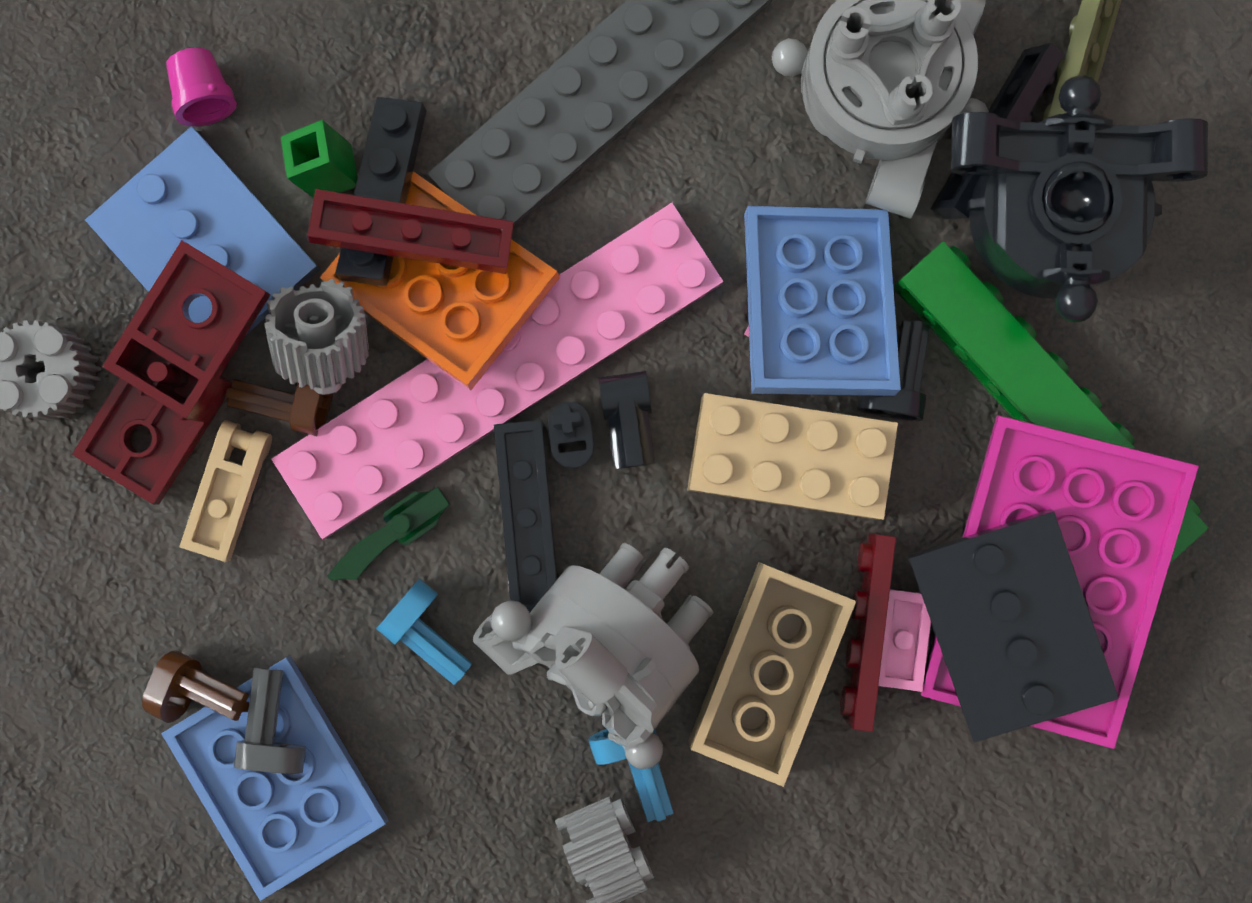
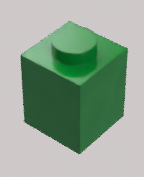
(319, 159)

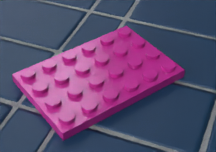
(1120, 529)

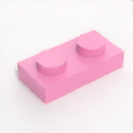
(905, 641)

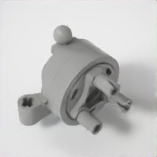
(888, 84)
(607, 644)

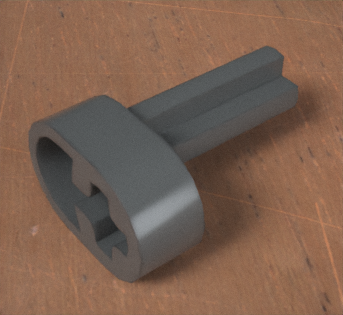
(259, 748)

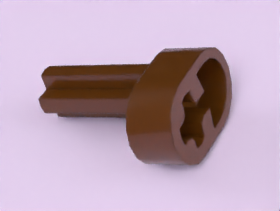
(304, 409)
(181, 679)

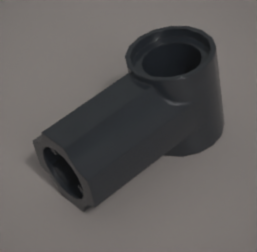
(627, 409)

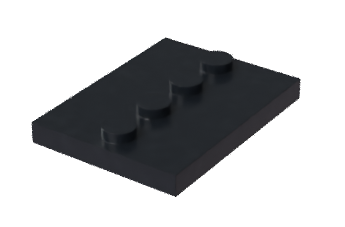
(1013, 626)

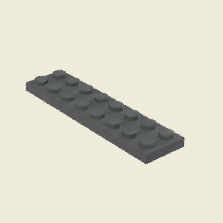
(586, 102)

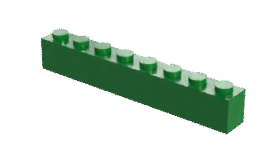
(1008, 359)

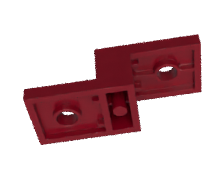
(170, 372)

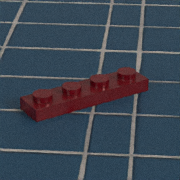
(410, 231)
(865, 651)

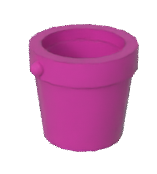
(198, 88)

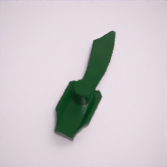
(404, 522)

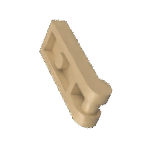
(225, 492)

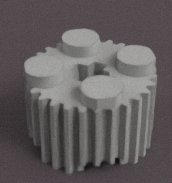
(317, 335)
(67, 374)
(602, 851)

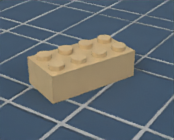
(792, 456)
(771, 674)

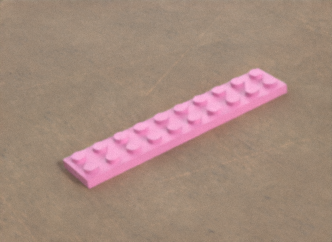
(433, 417)

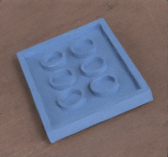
(200, 200)
(821, 301)
(276, 820)

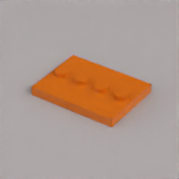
(454, 312)

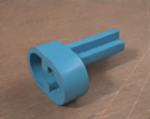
(405, 625)
(648, 782)

